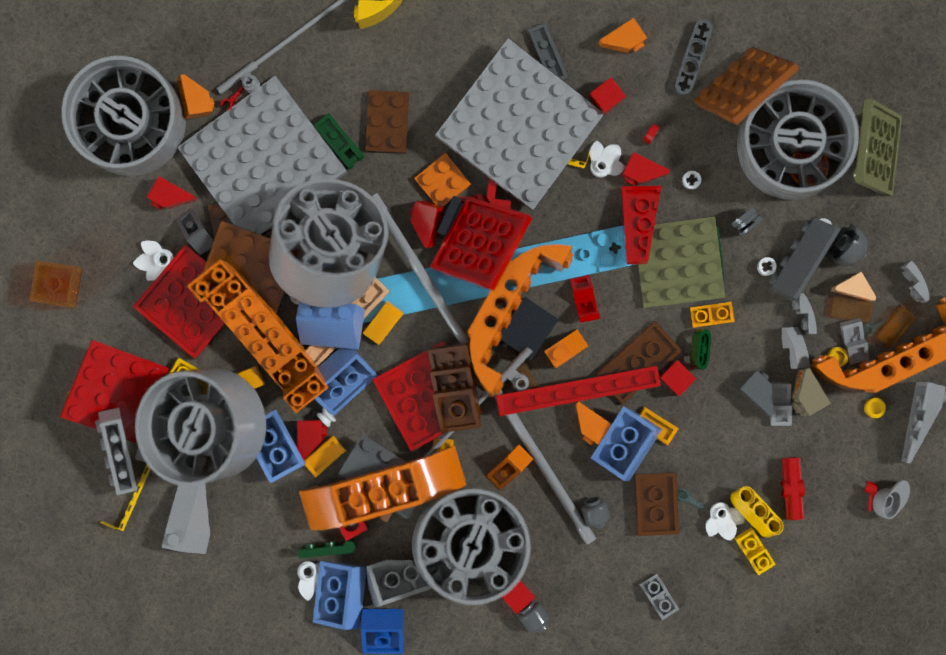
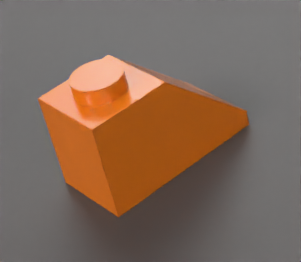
(625, 38)
(194, 98)
(565, 348)
(591, 424)
(509, 467)

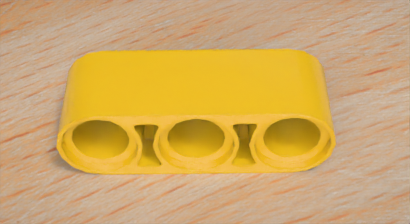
(747, 510)

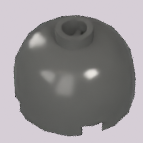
(853, 245)

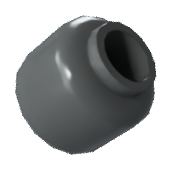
(595, 512)
(534, 617)

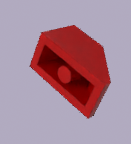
(642, 170)
(168, 195)
(426, 221)
(309, 436)

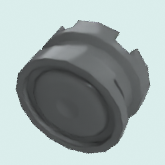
(745, 219)

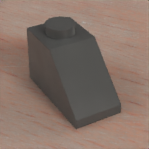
(195, 231)
(758, 391)

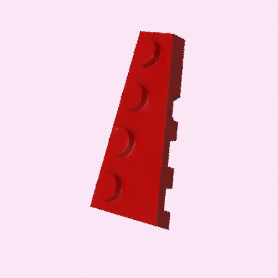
(639, 219)

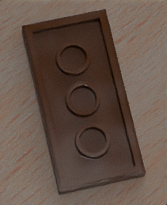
(648, 349)

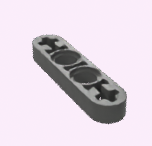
(692, 57)

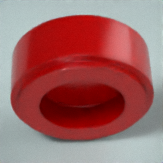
(651, 134)

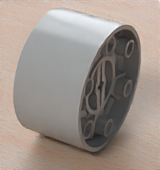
(86, 85)
(776, 139)
(333, 227)
(200, 426)
(478, 526)

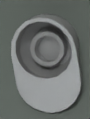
(890, 501)

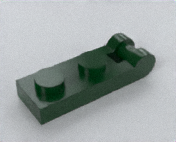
(338, 140)
(328, 548)

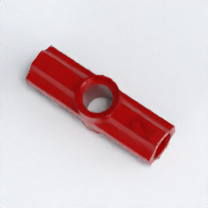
(792, 488)

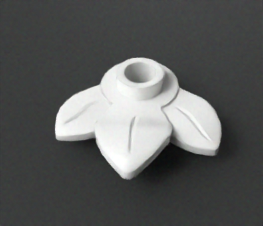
(607, 157)
(151, 258)
(723, 524)
(308, 584)

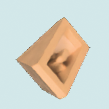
(856, 287)

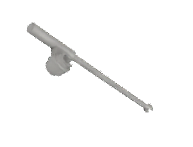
(250, 82)
(510, 373)

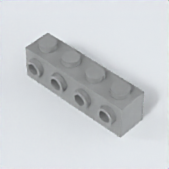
(117, 451)

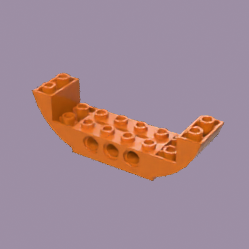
(519, 275)
(261, 333)
(869, 375)
(383, 490)

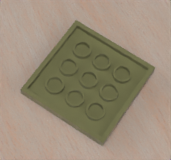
(877, 147)
(682, 264)

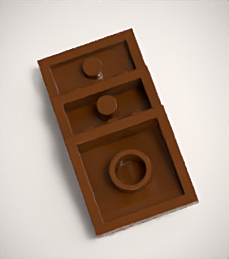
(454, 387)

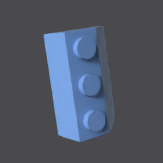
(330, 326)
(345, 376)
(626, 443)
(278, 452)
(339, 595)

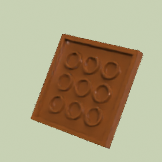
(745, 84)
(249, 256)

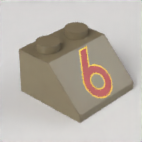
(807, 393)

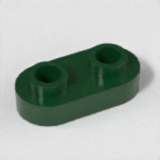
(700, 349)

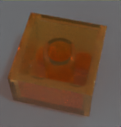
(56, 284)

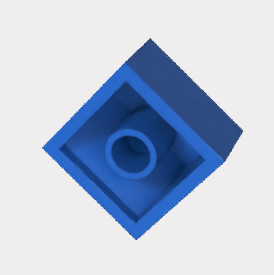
(382, 631)

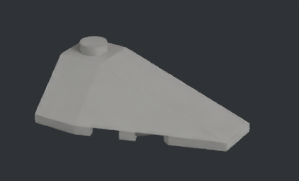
(925, 407)
(188, 521)
(399, 579)

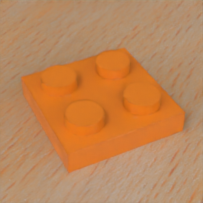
(442, 181)

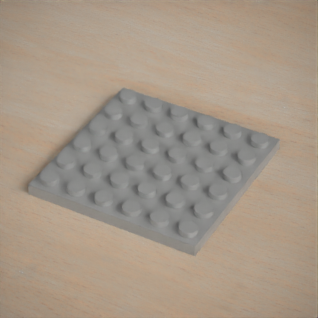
(519, 124)
(259, 155)

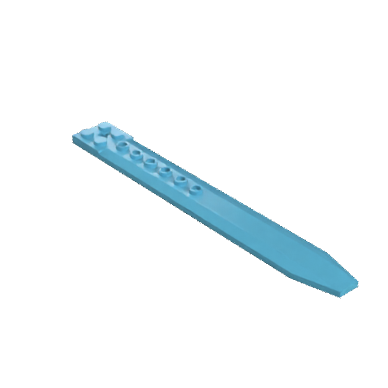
(589, 257)

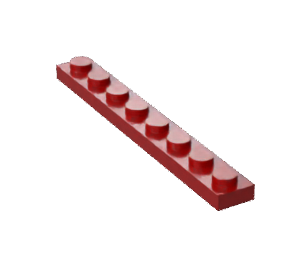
(578, 390)

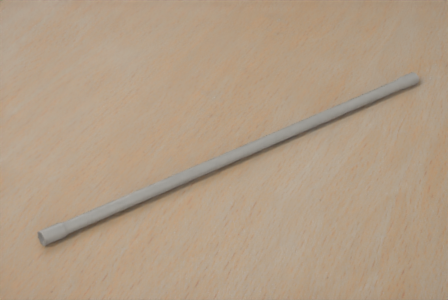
(583, 529)

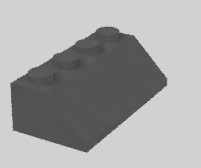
(803, 258)
(370, 457)

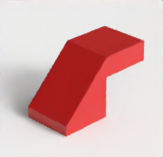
(491, 196)
(584, 298)

